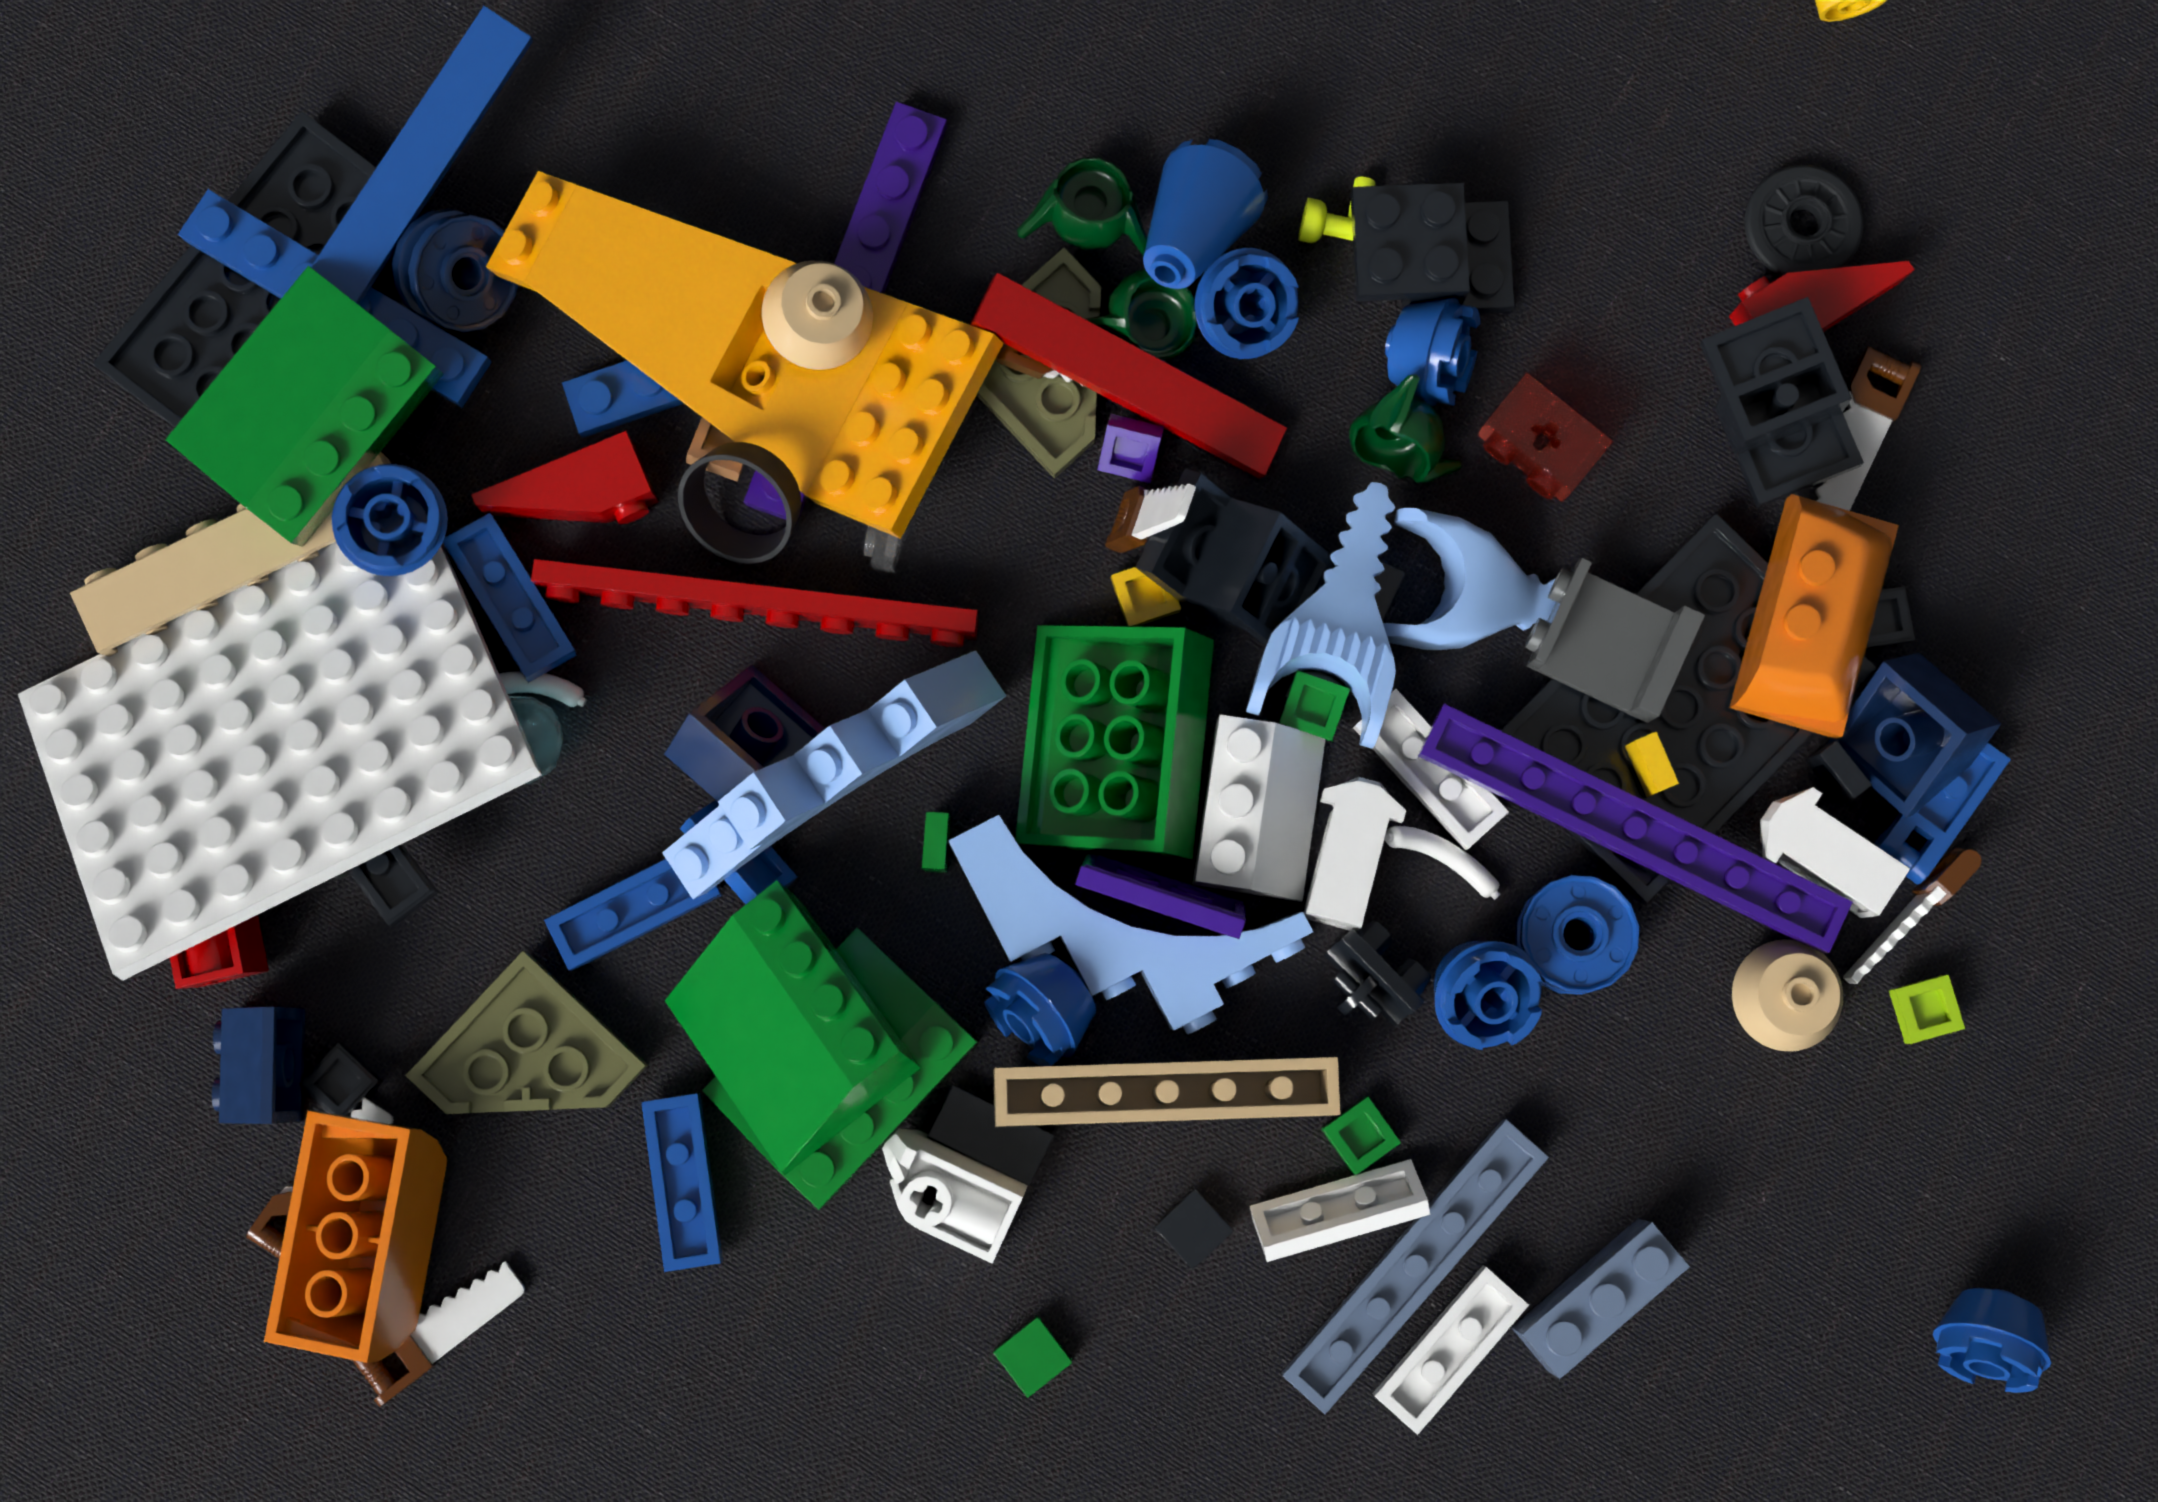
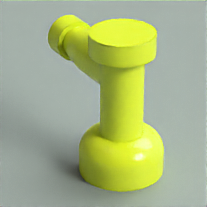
(1318, 222)

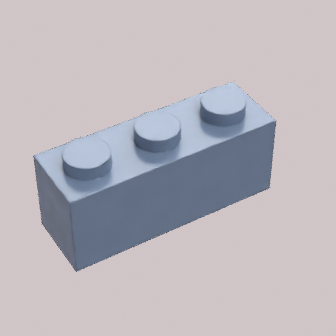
(1600, 1297)

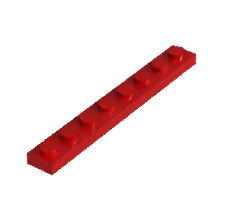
(732, 600)

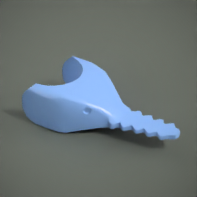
(1481, 583)
(1340, 623)

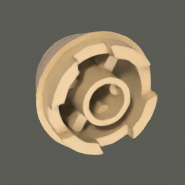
(817, 315)
(1787, 995)

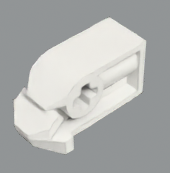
(1350, 852)
(1829, 853)
(971, 1201)

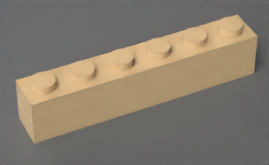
(188, 575)
(1166, 1091)

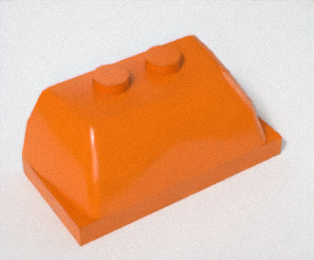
(1814, 616)
(356, 1238)

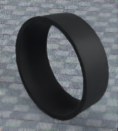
(713, 530)

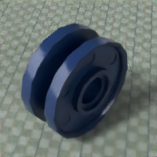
(425, 266)

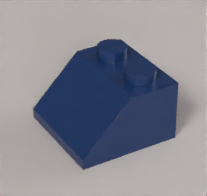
(740, 732)
(1914, 732)
(259, 1065)

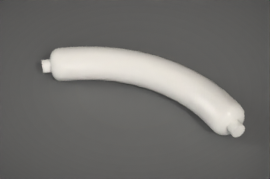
(544, 685)
(1447, 853)

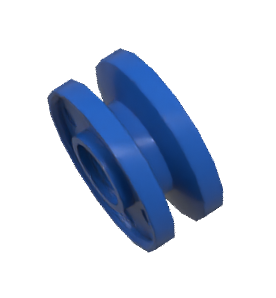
(1610, 927)

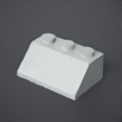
(1259, 808)

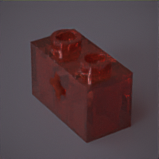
(1572, 445)

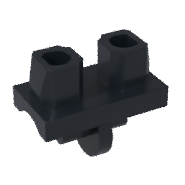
(1370, 980)

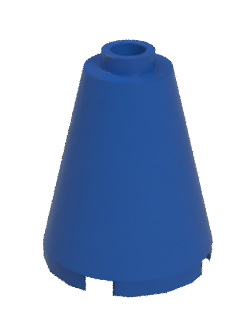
(1200, 210)

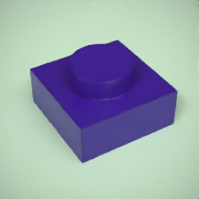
(1130, 448)

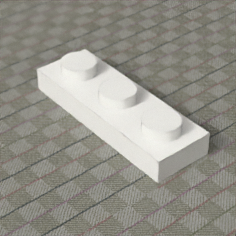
(1456, 803)
(1339, 1210)
(1450, 1349)

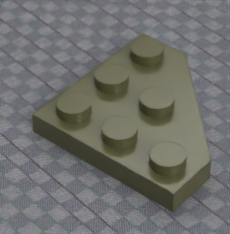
(1049, 414)
(526, 1050)

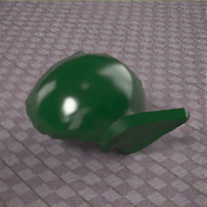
(1089, 206)
(1150, 316)
(1402, 435)

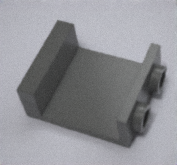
(1611, 642)

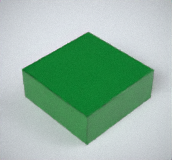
(1314, 705)
(936, 842)
(1360, 1135)
(1032, 1356)

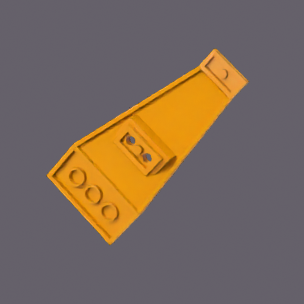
(692, 321)

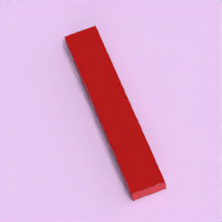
(1128, 376)

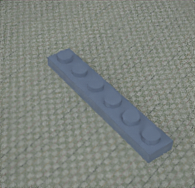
(1414, 1266)

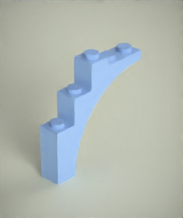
(830, 767)
(1178, 970)

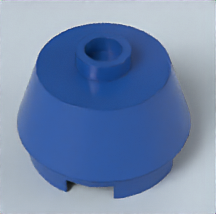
(1247, 303)
(1436, 346)
(389, 520)
(1487, 994)
(1042, 1006)
(1994, 1338)

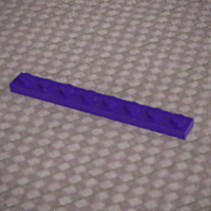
(877, 227)
(1635, 829)

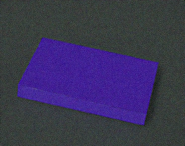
(1162, 894)

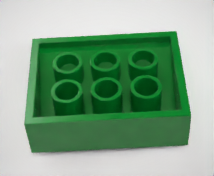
(304, 407)
(1115, 740)
(788, 1027)
(928, 1034)

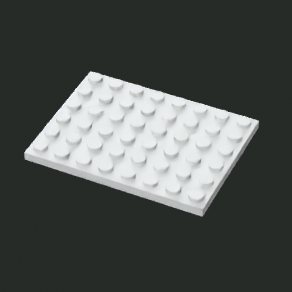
(270, 747)

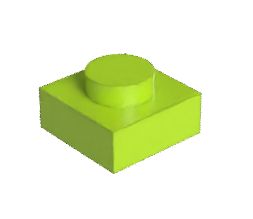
(1926, 1009)

